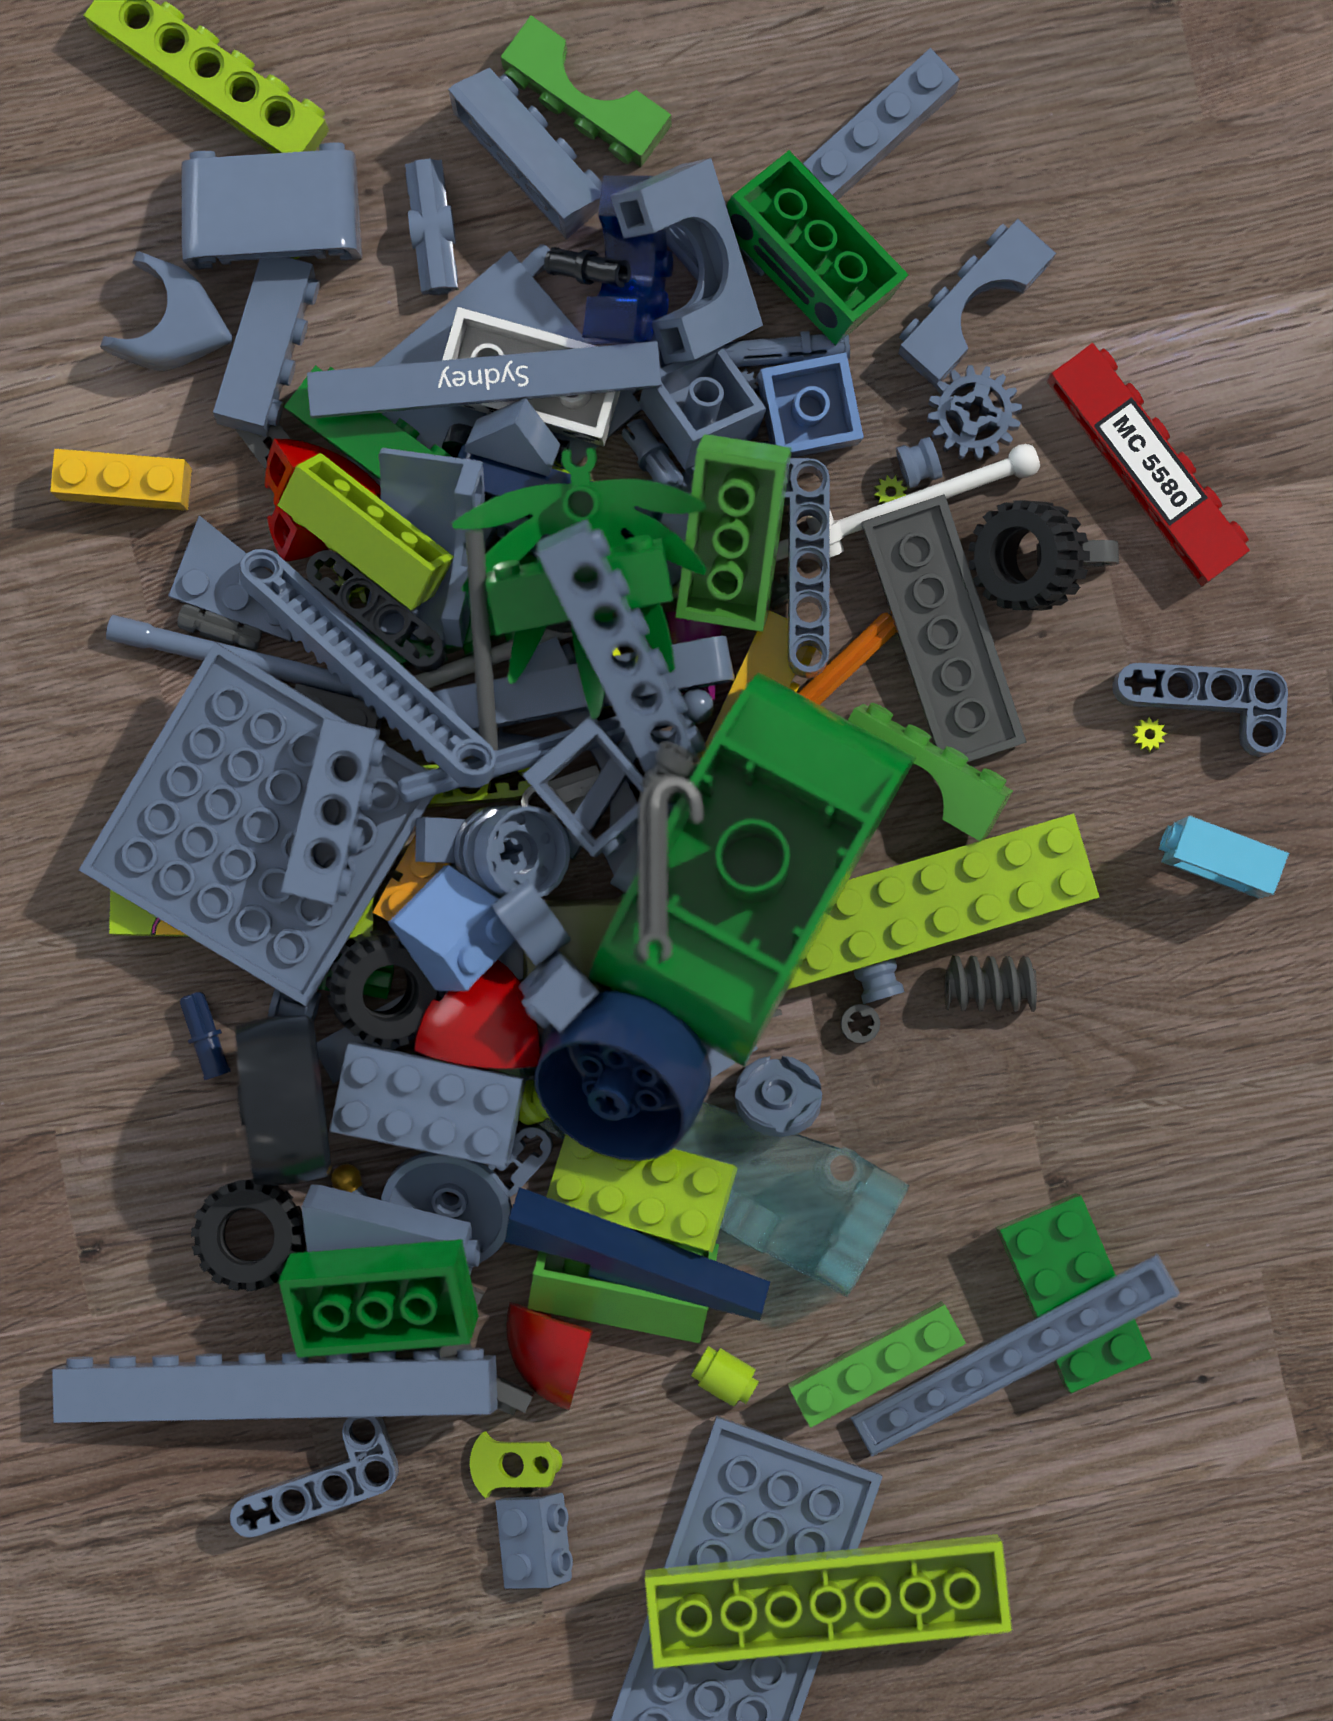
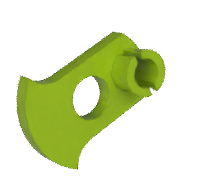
(488, 1470)

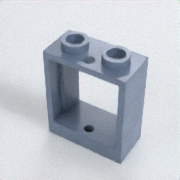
(558, 759)

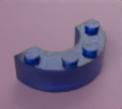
(628, 312)

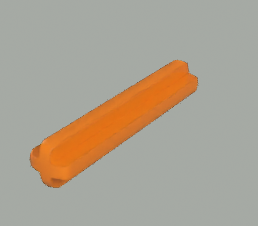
(850, 659)

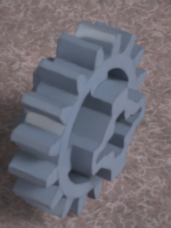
(957, 408)

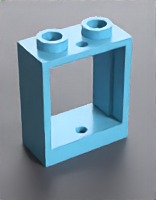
(1223, 856)

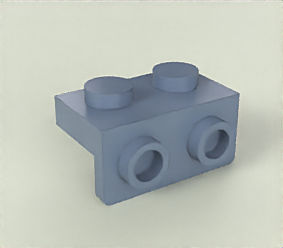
(534, 1541)

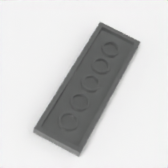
(943, 629)

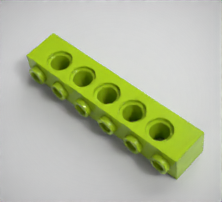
(300, 134)

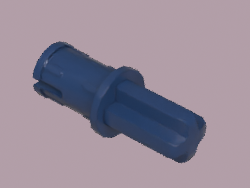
(204, 1035)

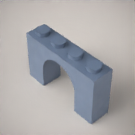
(723, 299)

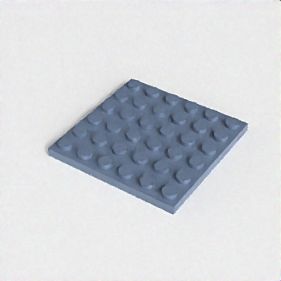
(217, 817)

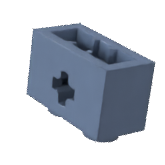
(556, 991)

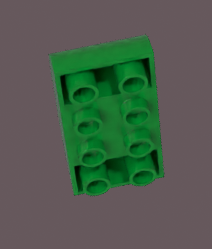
(750, 885)

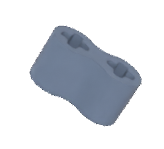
(531, 922)

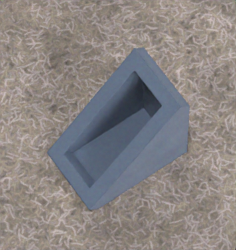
(515, 438)

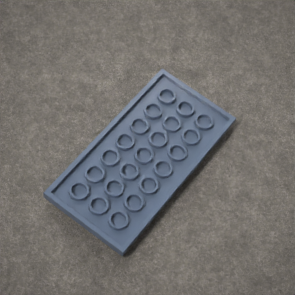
(746, 1503)

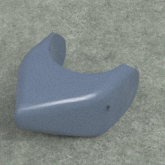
(187, 328)

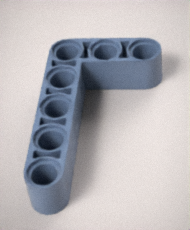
(813, 547)

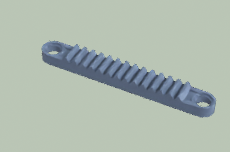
(367, 668)

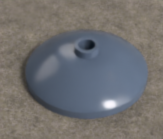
(481, 1197)

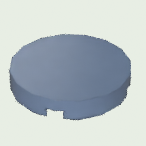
(778, 1096)

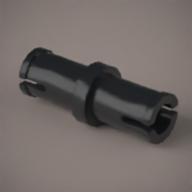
(587, 267)

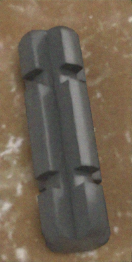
(219, 628)

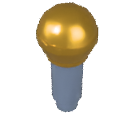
(348, 1179)

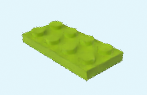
(665, 1197)

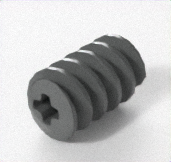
(991, 982)

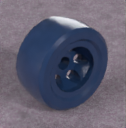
(608, 1098)

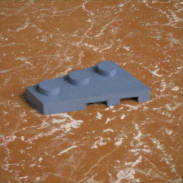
(212, 581)

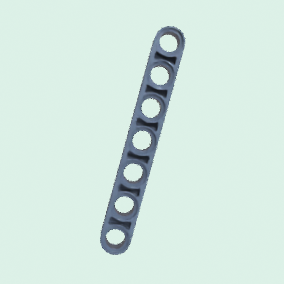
(561, 693)

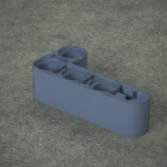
(1201, 698)
(313, 1487)

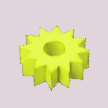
(1140, 735)

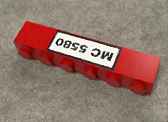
(1148, 464)

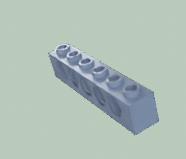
(584, 547)

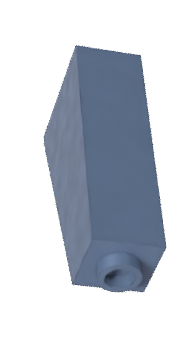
(349, 1220)

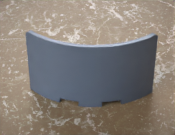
(431, 496)

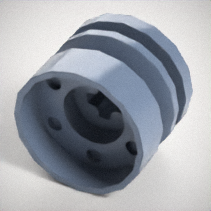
(509, 845)

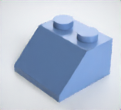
(452, 930)

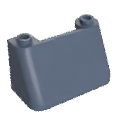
(269, 206)

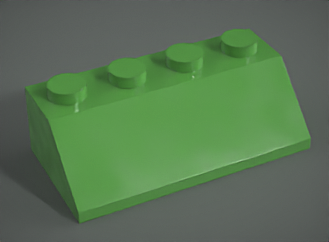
(566, 1290)

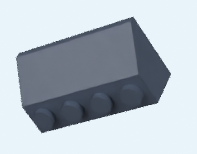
(526, 150)

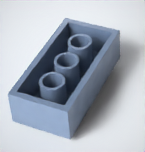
(428, 1104)

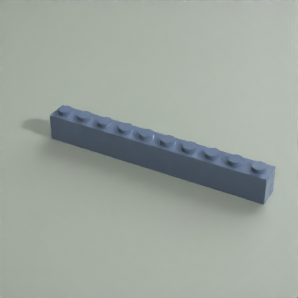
(275, 1387)

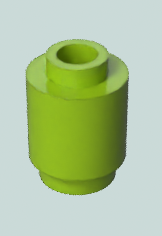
(725, 1376)

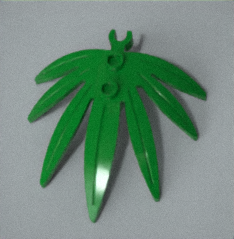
(607, 507)

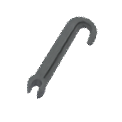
(653, 861)

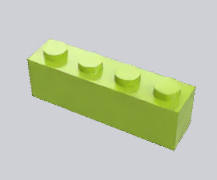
(365, 531)

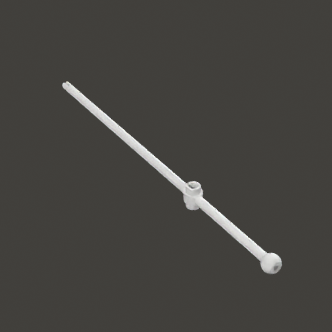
(1021, 462)

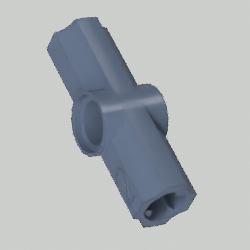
(431, 227)

